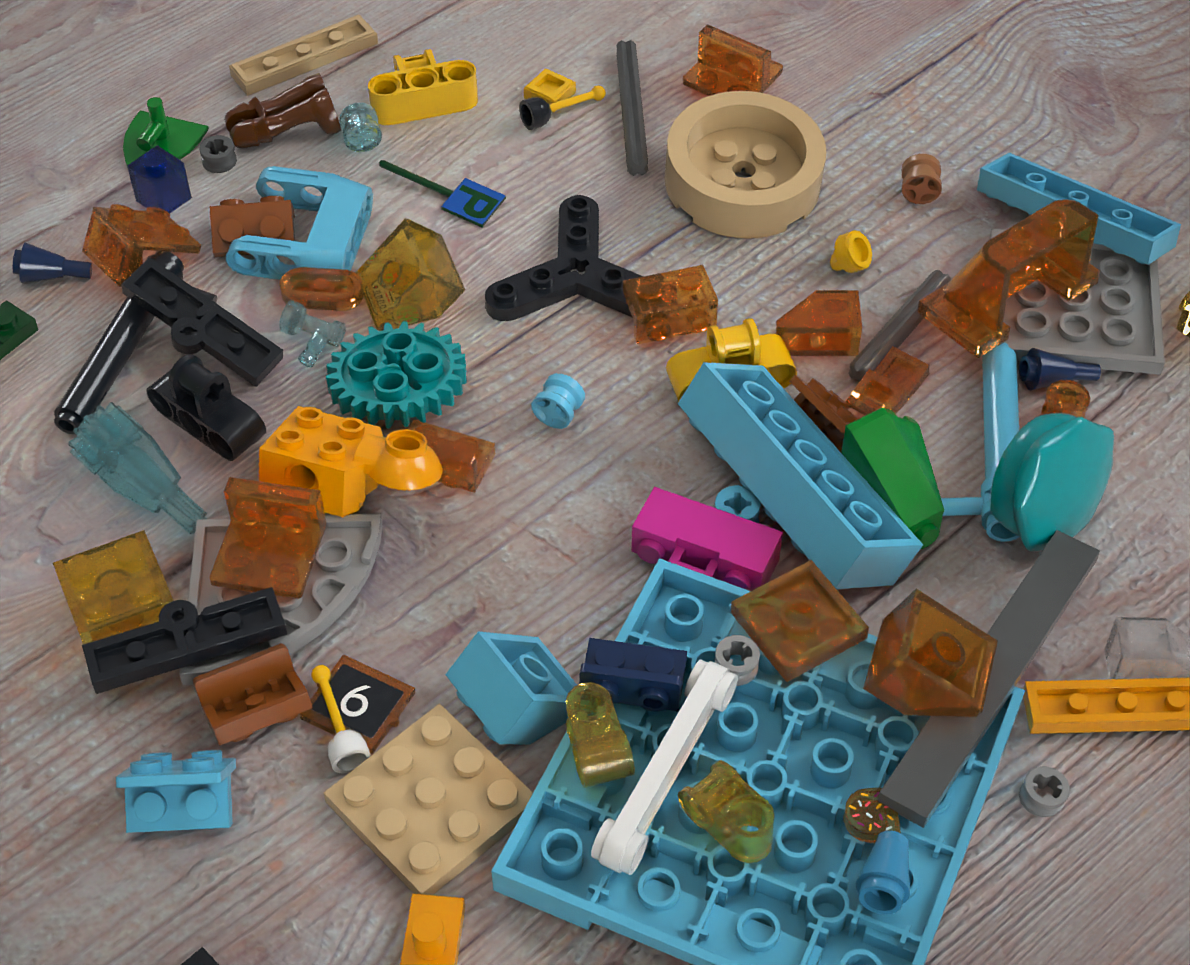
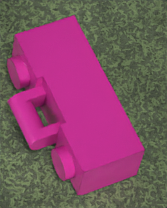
(705, 540)

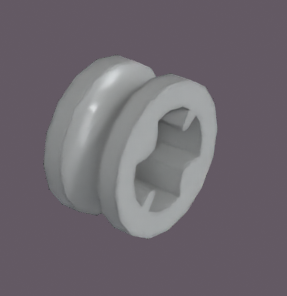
(749, 654)
(1048, 804)

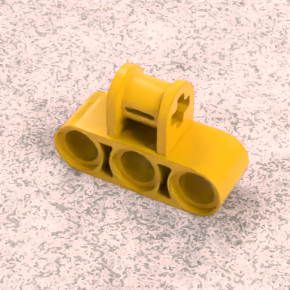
(423, 89)
(733, 346)

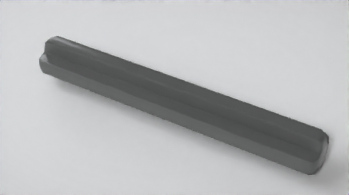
(897, 328)

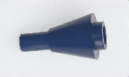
(39, 264)
(1043, 368)

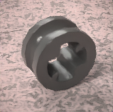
(218, 154)

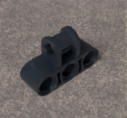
(206, 408)

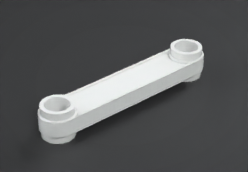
(623, 841)

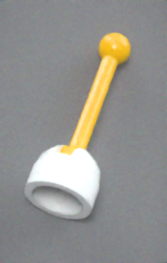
(347, 747)

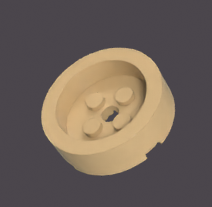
(751, 132)

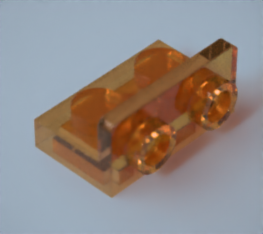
(461, 455)

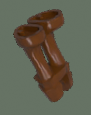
(300, 104)

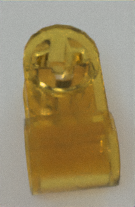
(597, 740)
(724, 805)

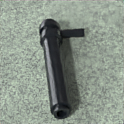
(110, 355)

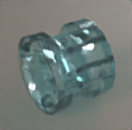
(360, 127)

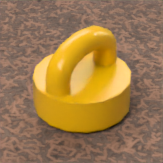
(851, 252)

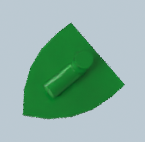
(157, 129)

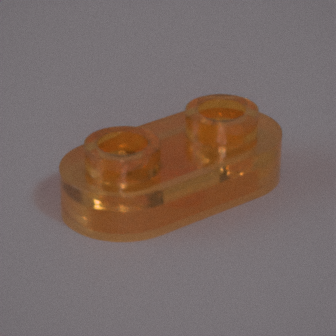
(322, 288)

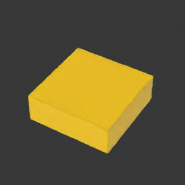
(550, 87)

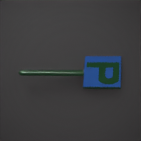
(468, 201)

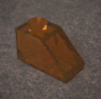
(823, 324)

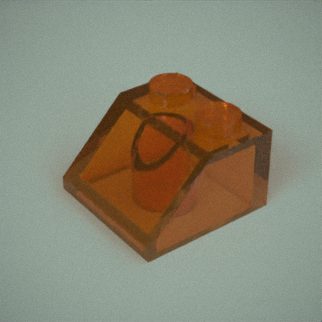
(930, 661)

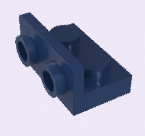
(636, 673)

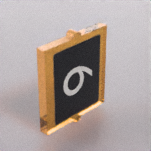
(366, 701)

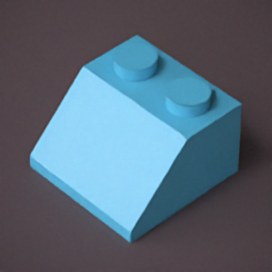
(512, 686)

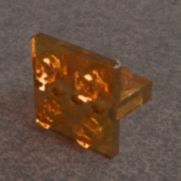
(730, 65)

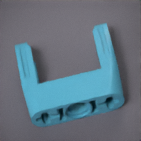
(335, 234)

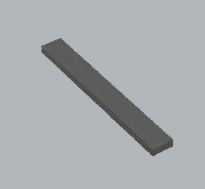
(1021, 630)

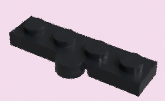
(201, 323)
(183, 639)

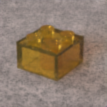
(113, 587)

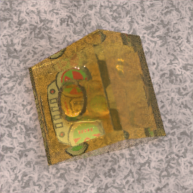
(410, 277)

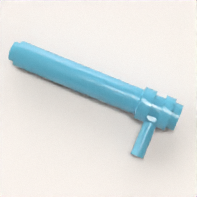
(1000, 427)

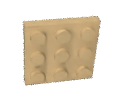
(430, 801)

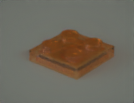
(799, 620)

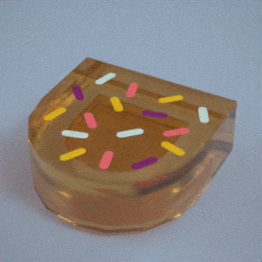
(868, 817)

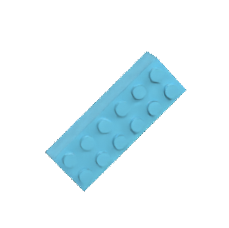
(799, 476)

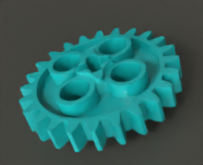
(396, 374)

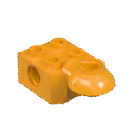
(345, 458)

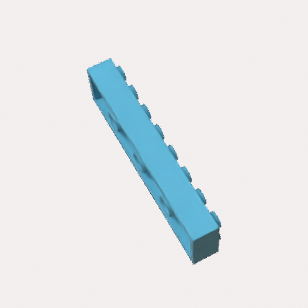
(1119, 225)

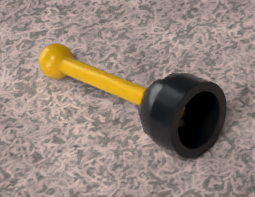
(537, 112)

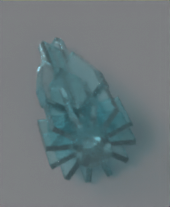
(133, 464)

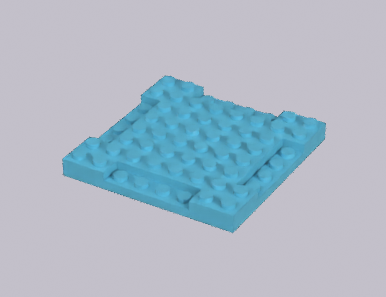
(798, 748)

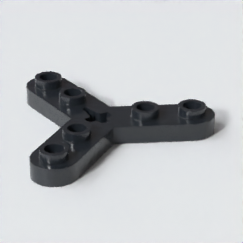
(553, 280)

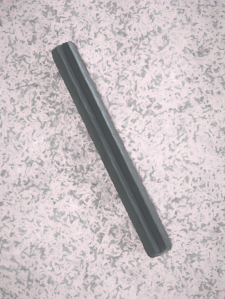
(632, 108)

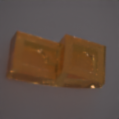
(890, 383)

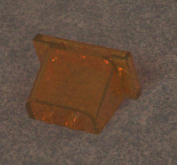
(1044, 247)

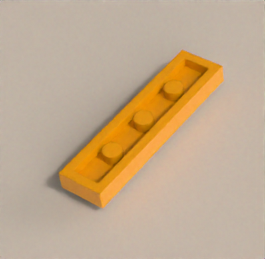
(1107, 705)

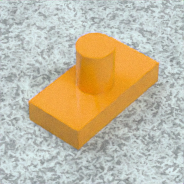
(433, 930)

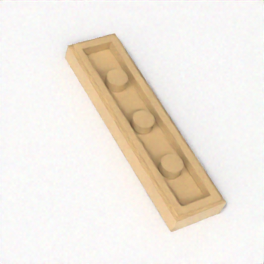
(303, 54)

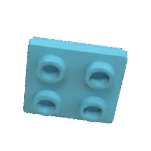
(178, 792)

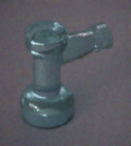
(295, 318)

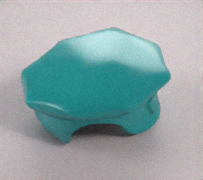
(1052, 477)

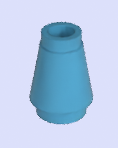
(885, 876)

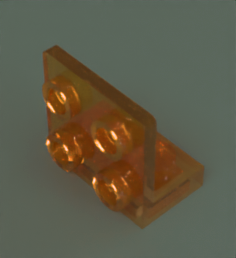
(121, 234)
(269, 537)

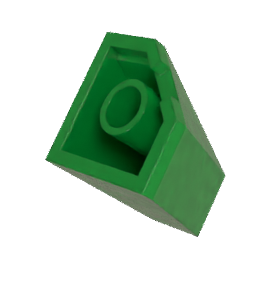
(897, 466)

